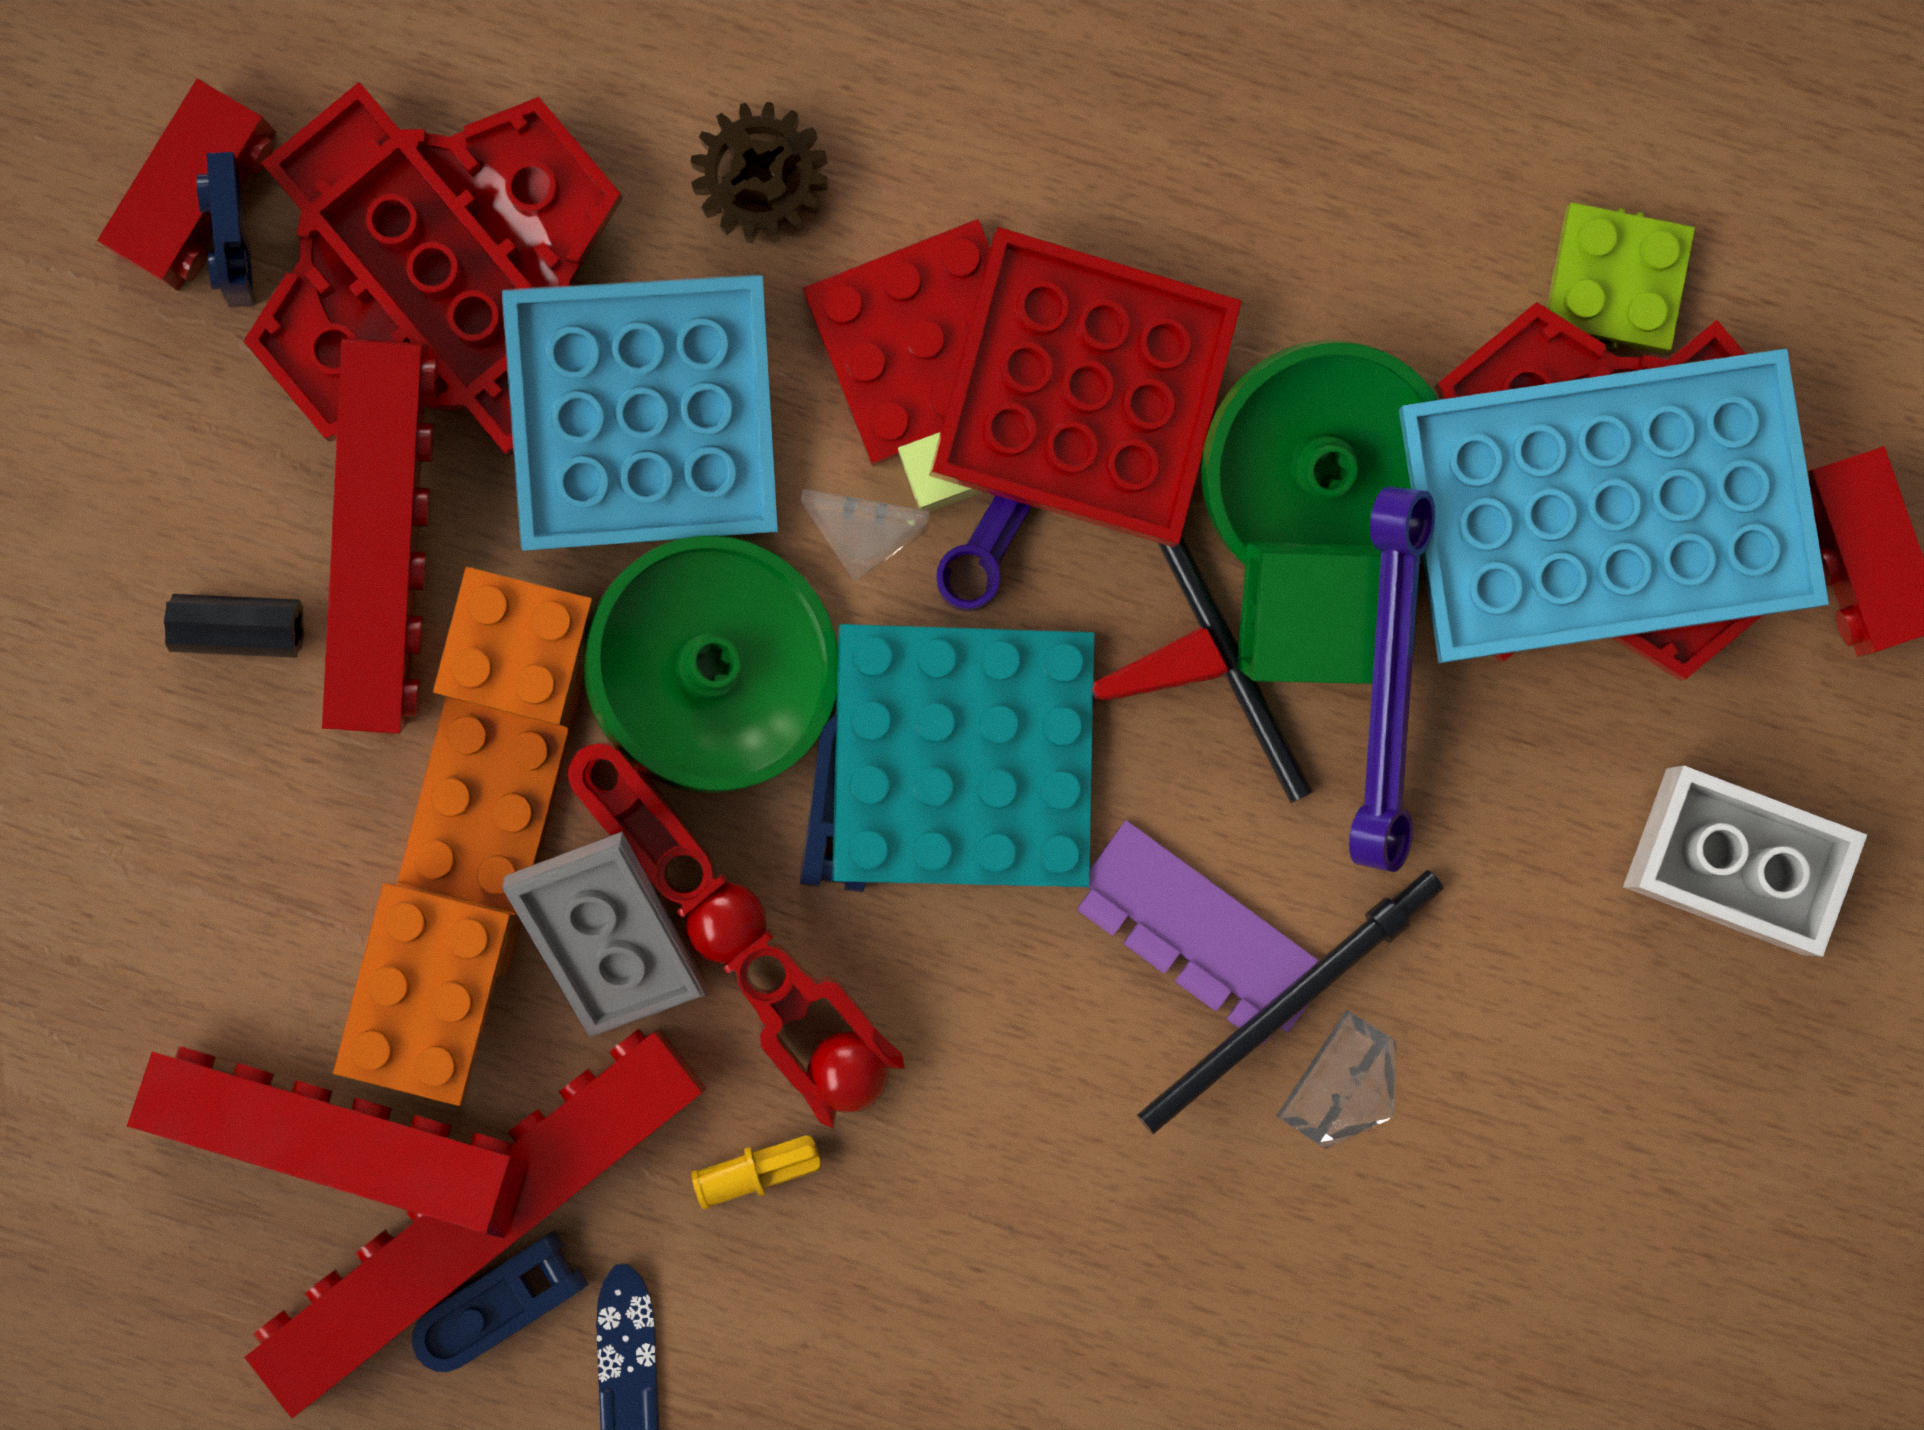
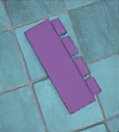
(1192, 918)

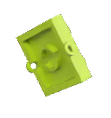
(1620, 276)

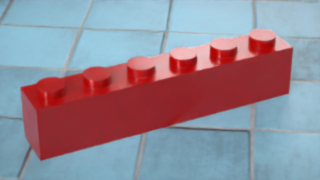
(376, 535)
(327, 1143)

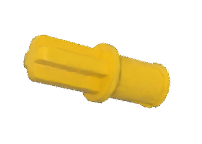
(756, 1171)

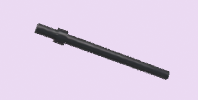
(1246, 690)
(1383, 922)

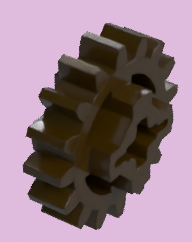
(741, 189)

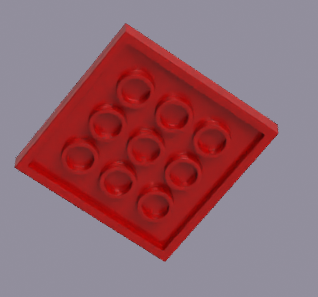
(1085, 387)

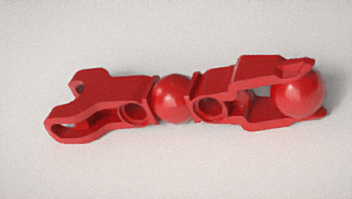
(730, 928)

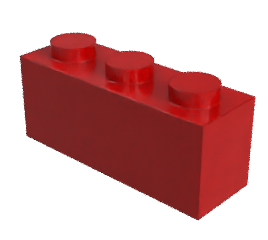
(160, 214)
(1869, 551)

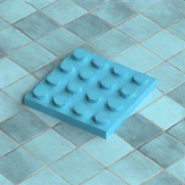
(640, 411)

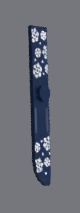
(626, 1352)

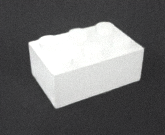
(1745, 861)

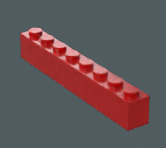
(432, 1258)

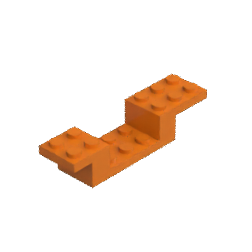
(480, 816)

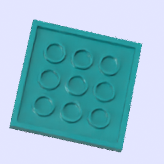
(963, 756)

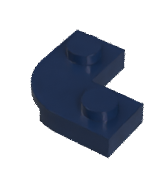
(231, 260)

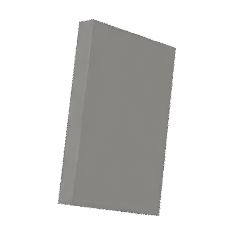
(605, 934)

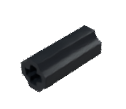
(234, 625)

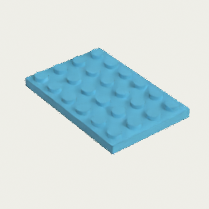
(1615, 506)

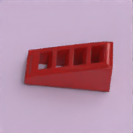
(1174, 665)

